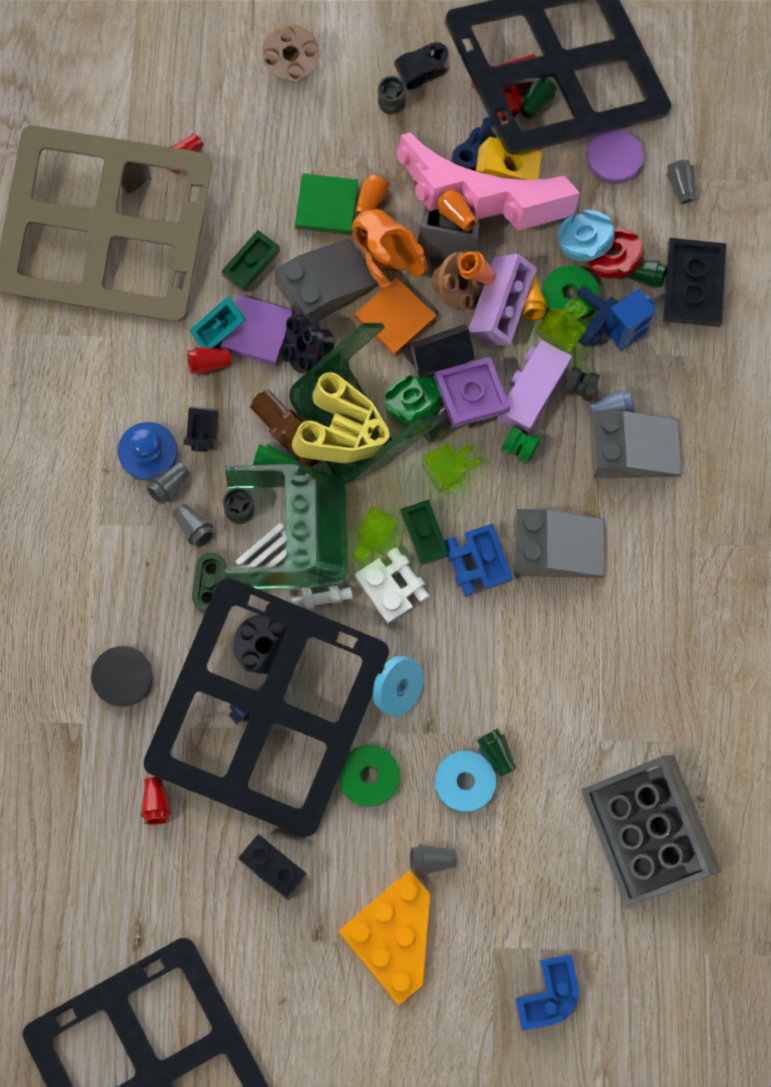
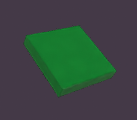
(326, 204)

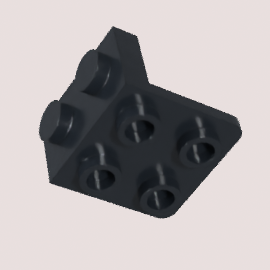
(440, 351)

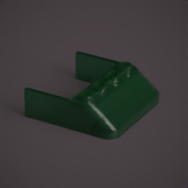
(338, 362)
(313, 526)

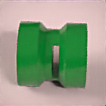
(520, 444)

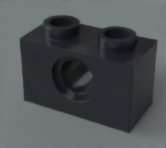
(273, 867)

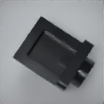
(202, 428)

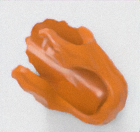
(387, 245)

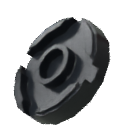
(121, 676)

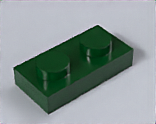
(250, 260)
(424, 532)

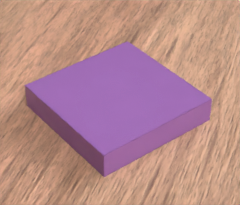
(261, 334)
(471, 392)

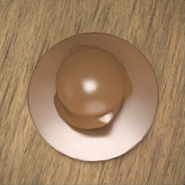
(290, 52)
(454, 289)

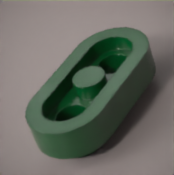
(206, 583)

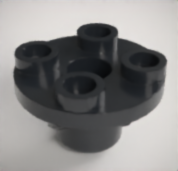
(305, 342)
(258, 643)

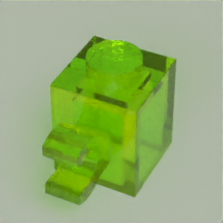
(562, 326)
(448, 468)
(374, 533)

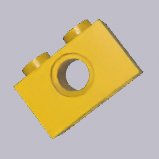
(493, 158)

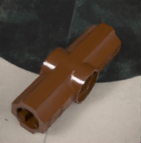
(281, 421)

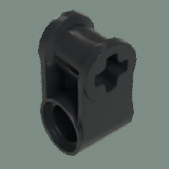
(422, 66)

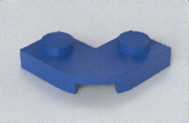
(559, 999)

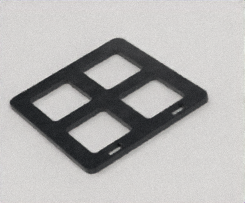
(560, 65)
(265, 709)
(113, 997)

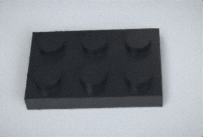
(694, 282)

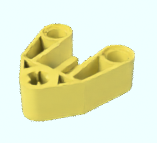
(350, 430)

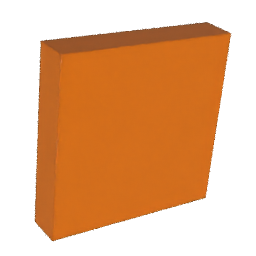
(400, 313)

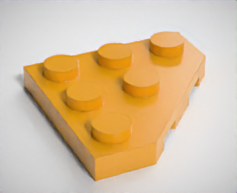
(393, 936)

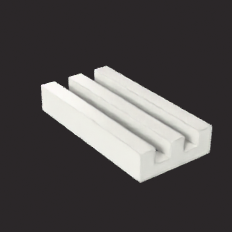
(279, 529)

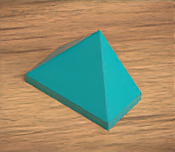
(218, 324)

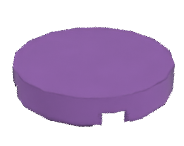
(614, 156)

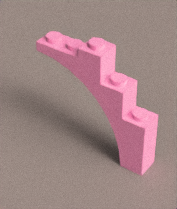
(521, 201)

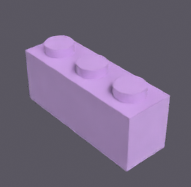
(502, 301)
(534, 385)

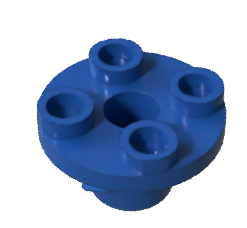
(147, 450)

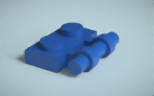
(487, 557)

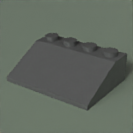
(650, 830)

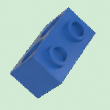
(630, 319)

